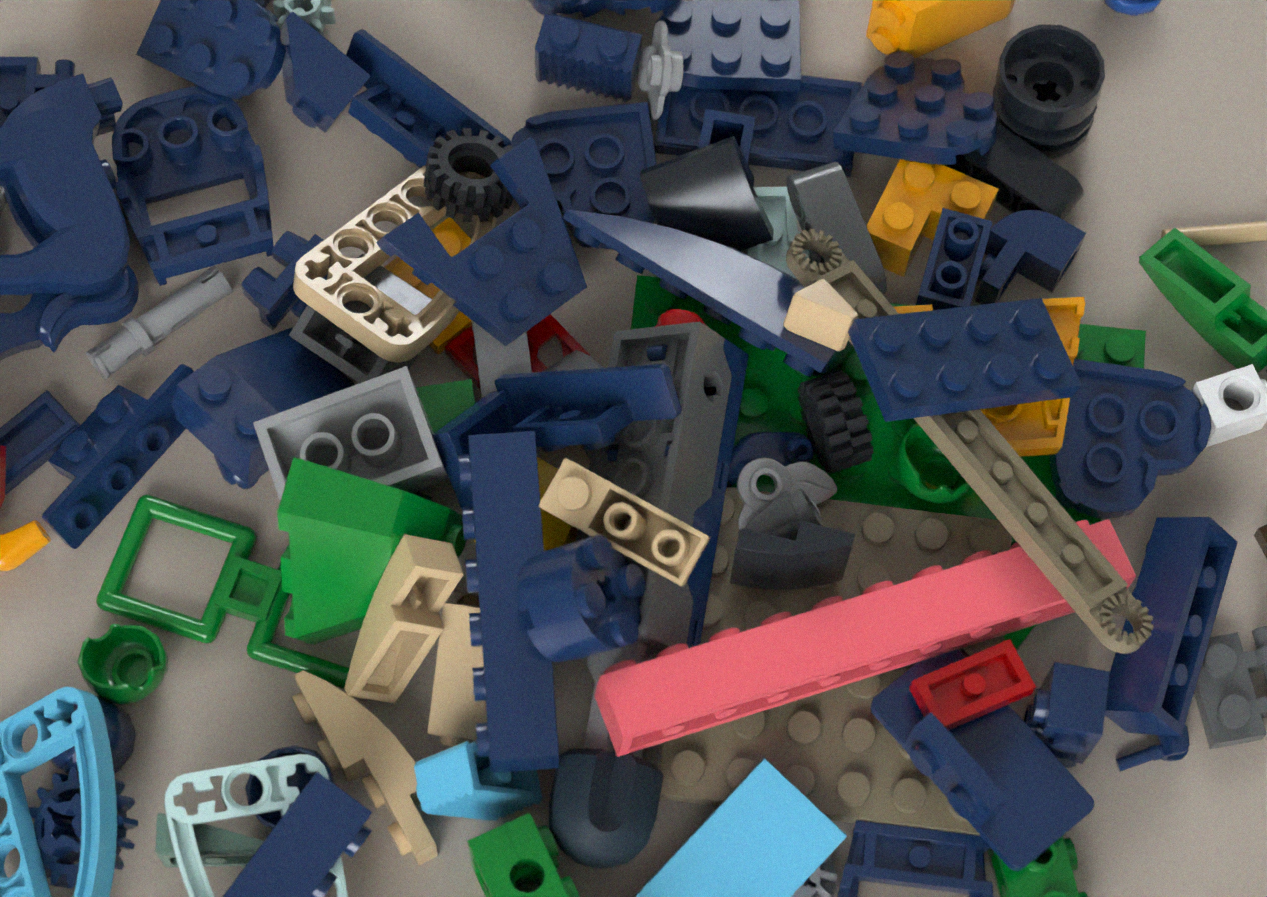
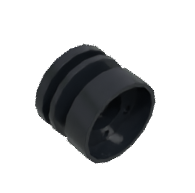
(1049, 87)

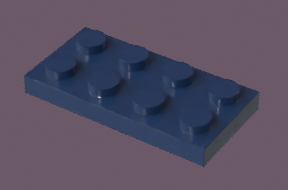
(963, 359)

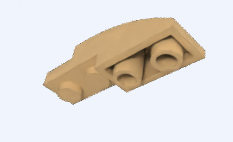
(363, 744)

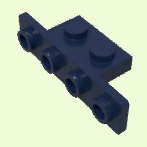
(406, 104)
(589, 403)
(111, 455)

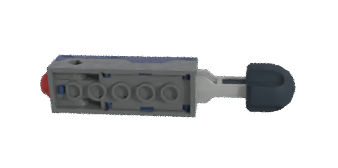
(609, 803)

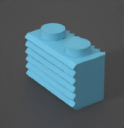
(463, 786)

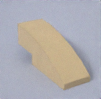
(402, 618)

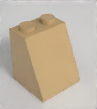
(453, 703)

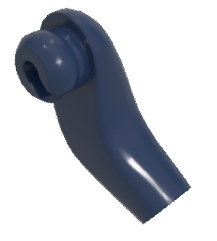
(780, 446)

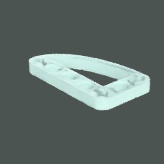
(275, 797)

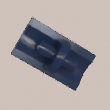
(277, 296)

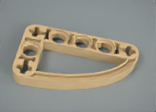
(347, 282)

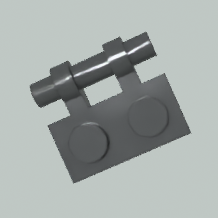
(1226, 691)

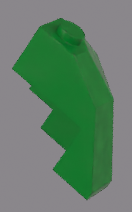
(342, 542)

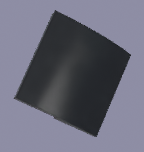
(709, 196)
(785, 564)

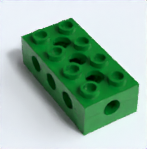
(516, 856)

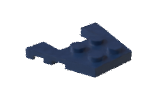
(514, 270)

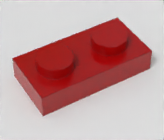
(973, 685)

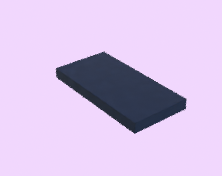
(789, 127)

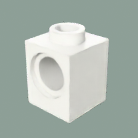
(1241, 386)

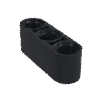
(1022, 176)

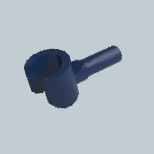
(1169, 749)

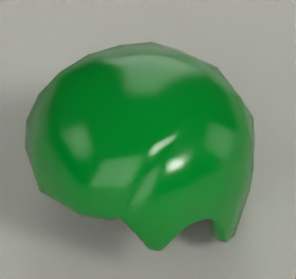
(927, 470)
(123, 663)

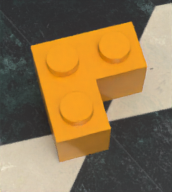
(914, 205)

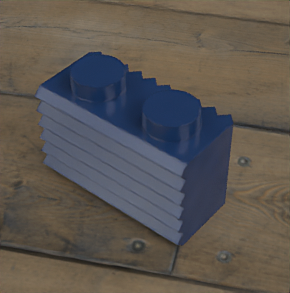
(587, 56)

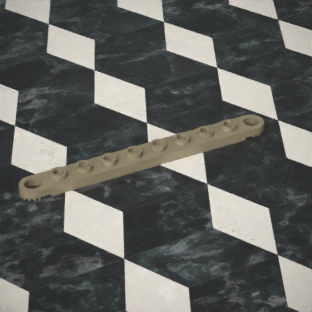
(999, 475)

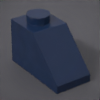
(317, 75)

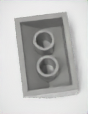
(363, 430)

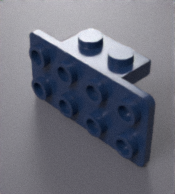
(988, 770)

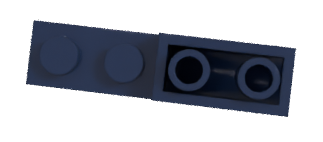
(954, 261)

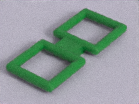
(240, 590)

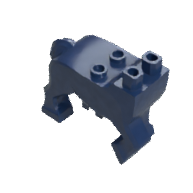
(68, 215)

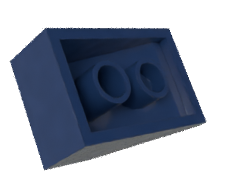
(247, 386)

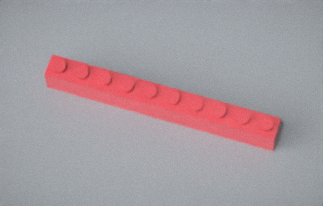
(834, 644)

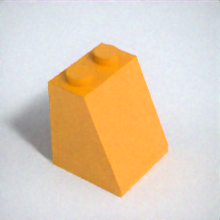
(929, 24)

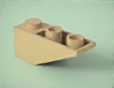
(625, 520)

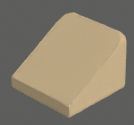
(820, 315)

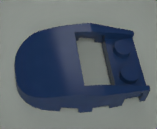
(183, 146)
(915, 860)

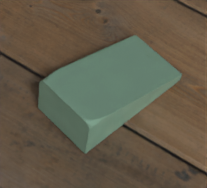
(214, 844)

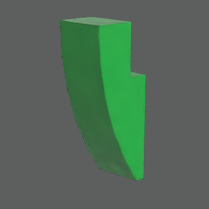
(1209, 298)

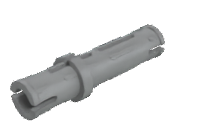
(142, 333)

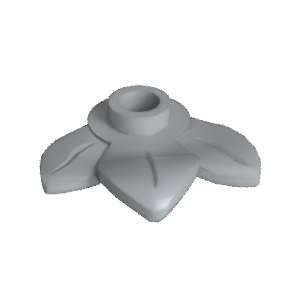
(659, 70)
(803, 475)

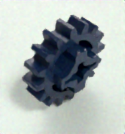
(60, 827)

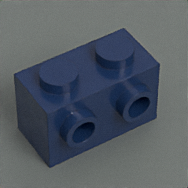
(1069, 711)

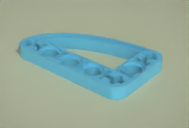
(97, 791)

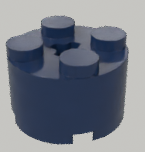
(581, 599)

